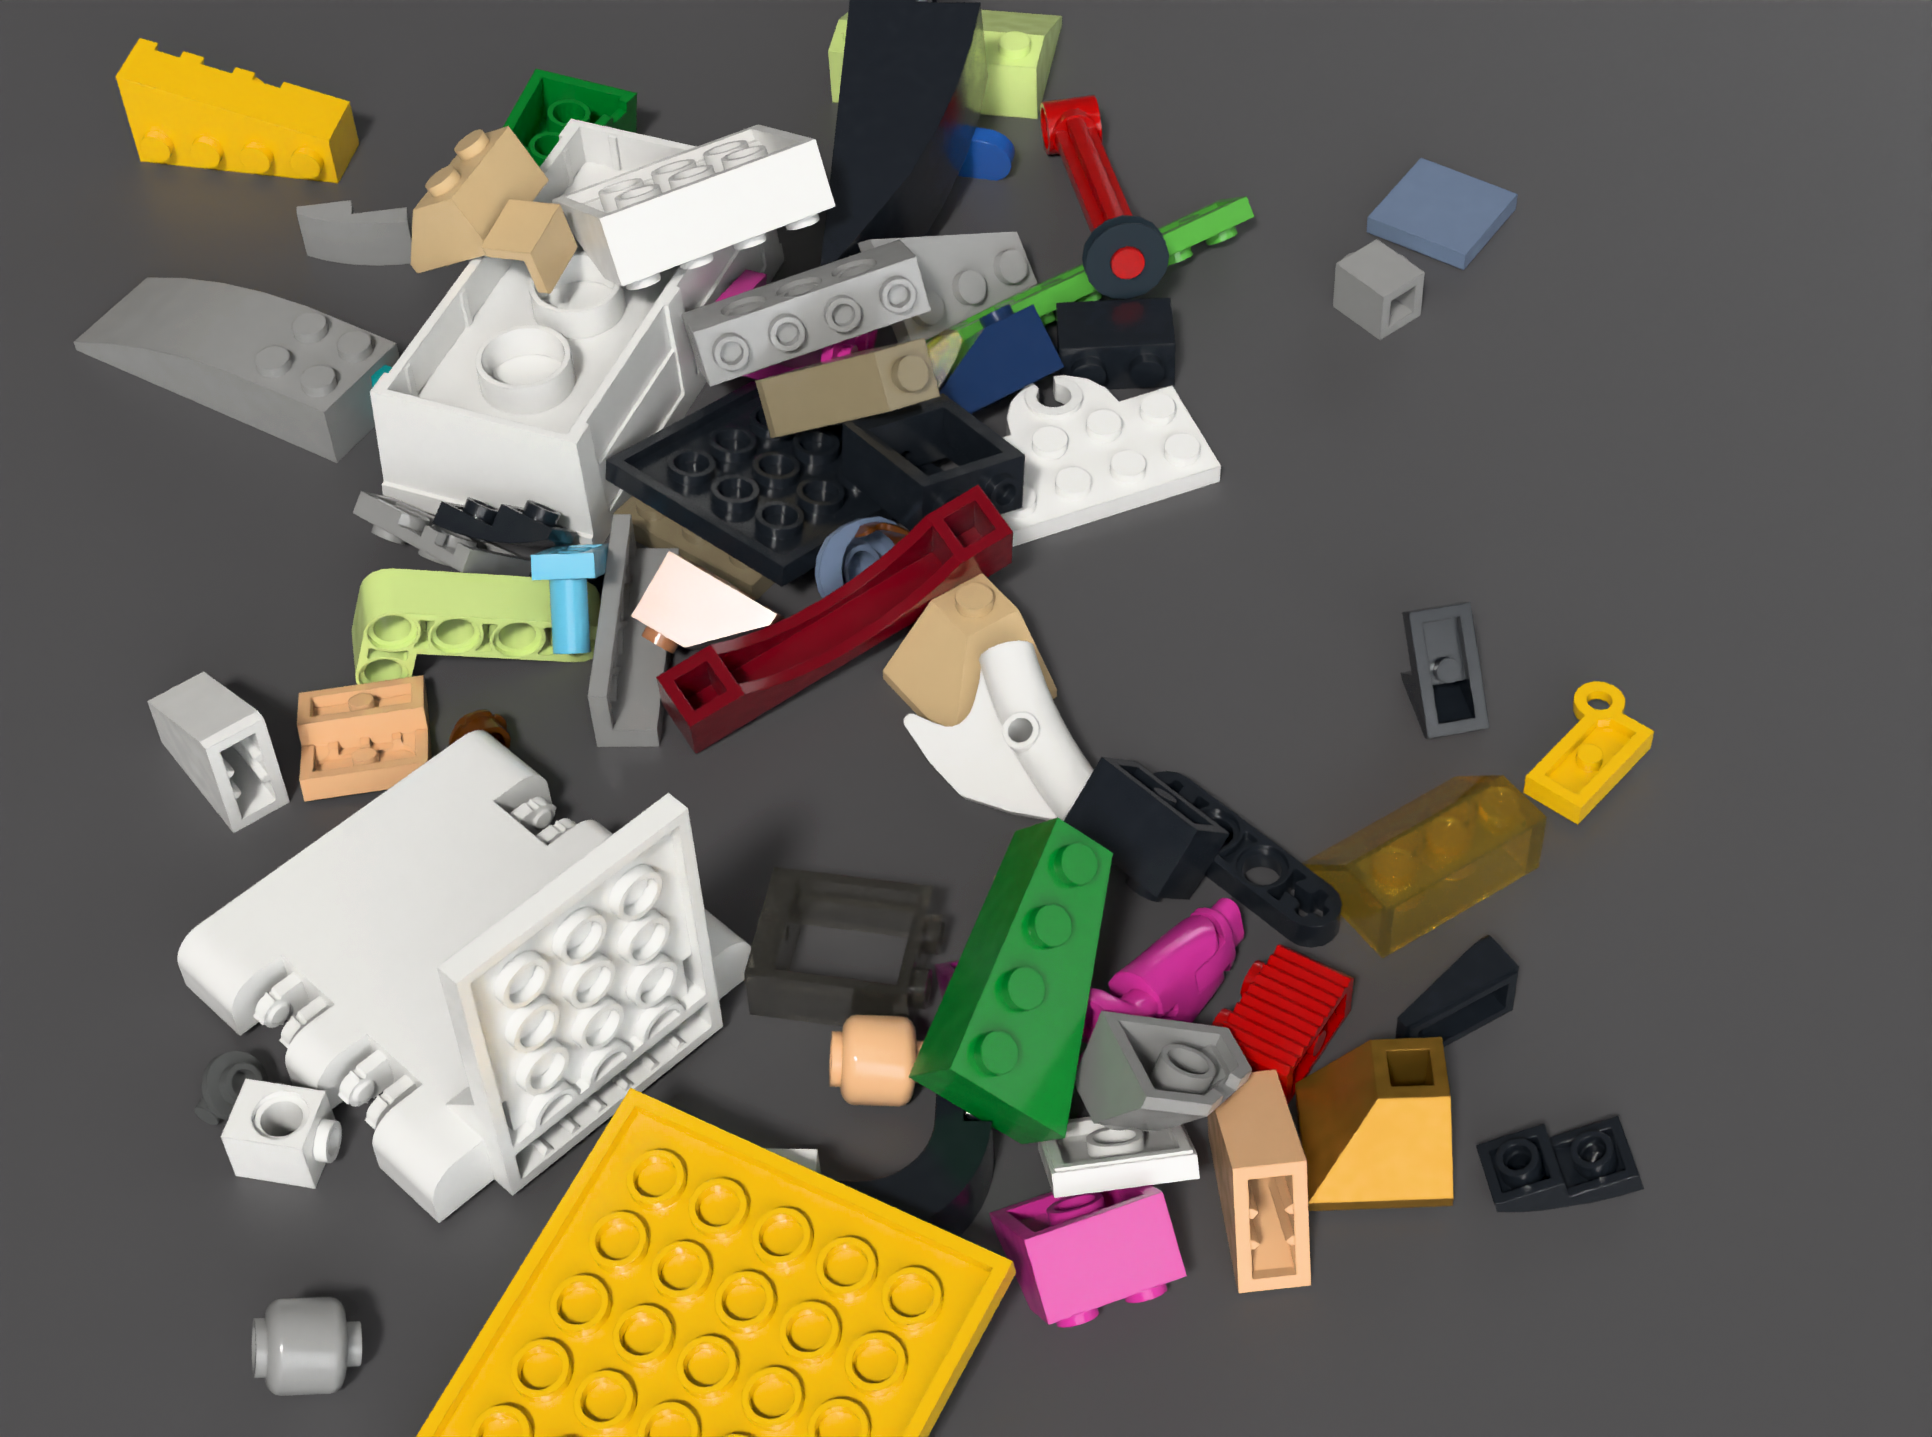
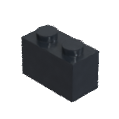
(1118, 342)
(1148, 829)

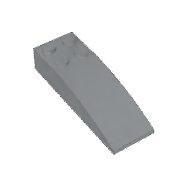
(248, 358)

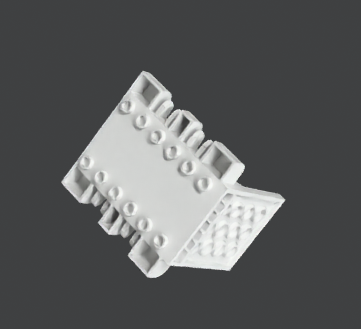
(475, 968)

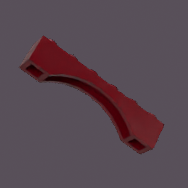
(755, 672)

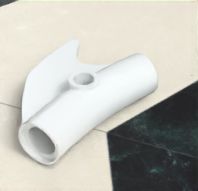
(1011, 744)

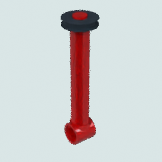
(1124, 251)

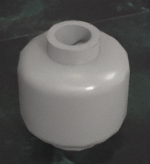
(304, 1346)

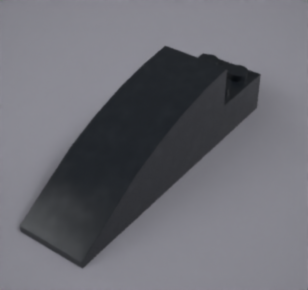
(902, 117)

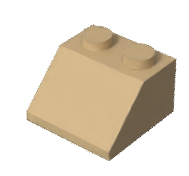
(470, 196)

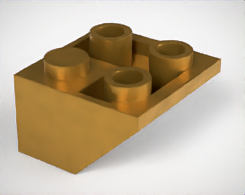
(1378, 1127)

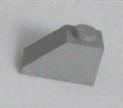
(1157, 1071)

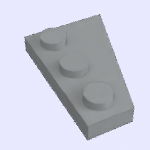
(962, 277)

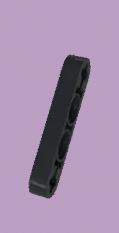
(1253, 849)

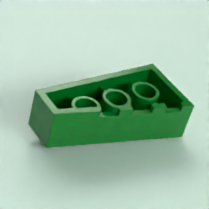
(554, 99)
(1022, 987)

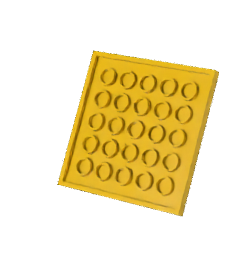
(722, 1300)

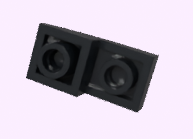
(513, 525)
(1560, 1171)

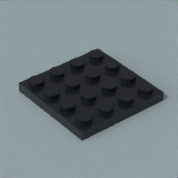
(747, 491)

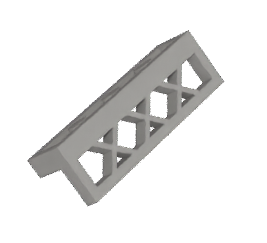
(625, 665)

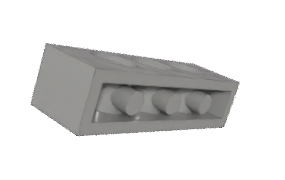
(806, 312)

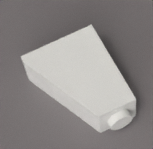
(221, 749)

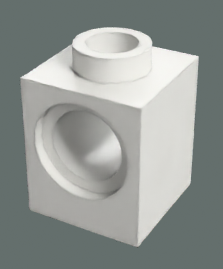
(258, 1128)

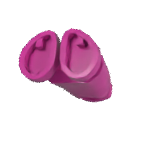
(1175, 972)

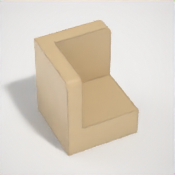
(533, 235)

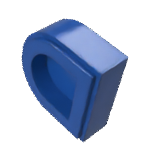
(988, 156)

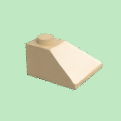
(939, 658)

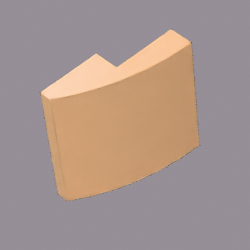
(362, 736)

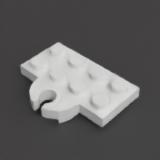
(1101, 455)

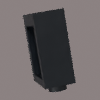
(887, 447)

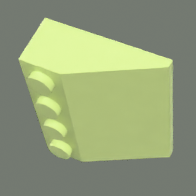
(1017, 59)

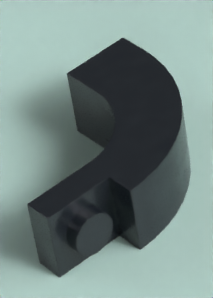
(947, 1178)

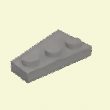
(405, 523)

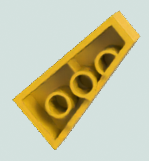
(232, 120)

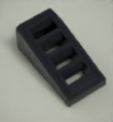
(1464, 996)

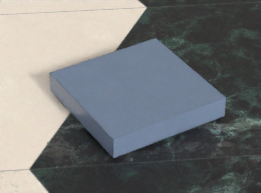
(1442, 213)

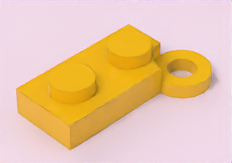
(1590, 756)

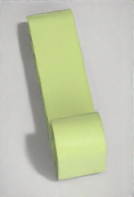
(453, 615)

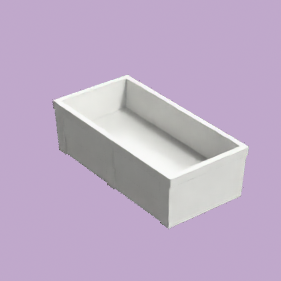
(535, 390)

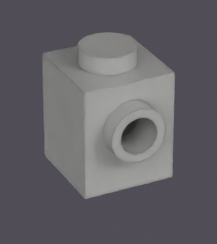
(1378, 289)

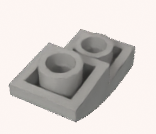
(364, 238)

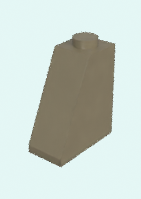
(848, 387)

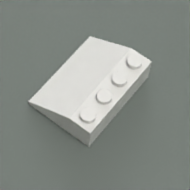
(698, 204)

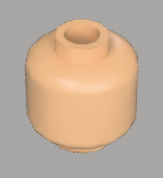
(874, 1060)

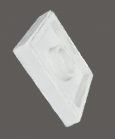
(1109, 1159)

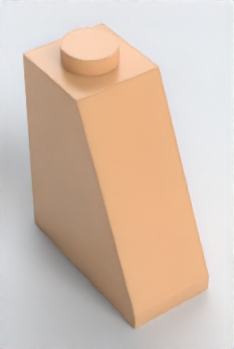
(1262, 1186)

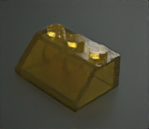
(1433, 859)

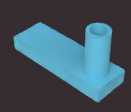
(567, 573)

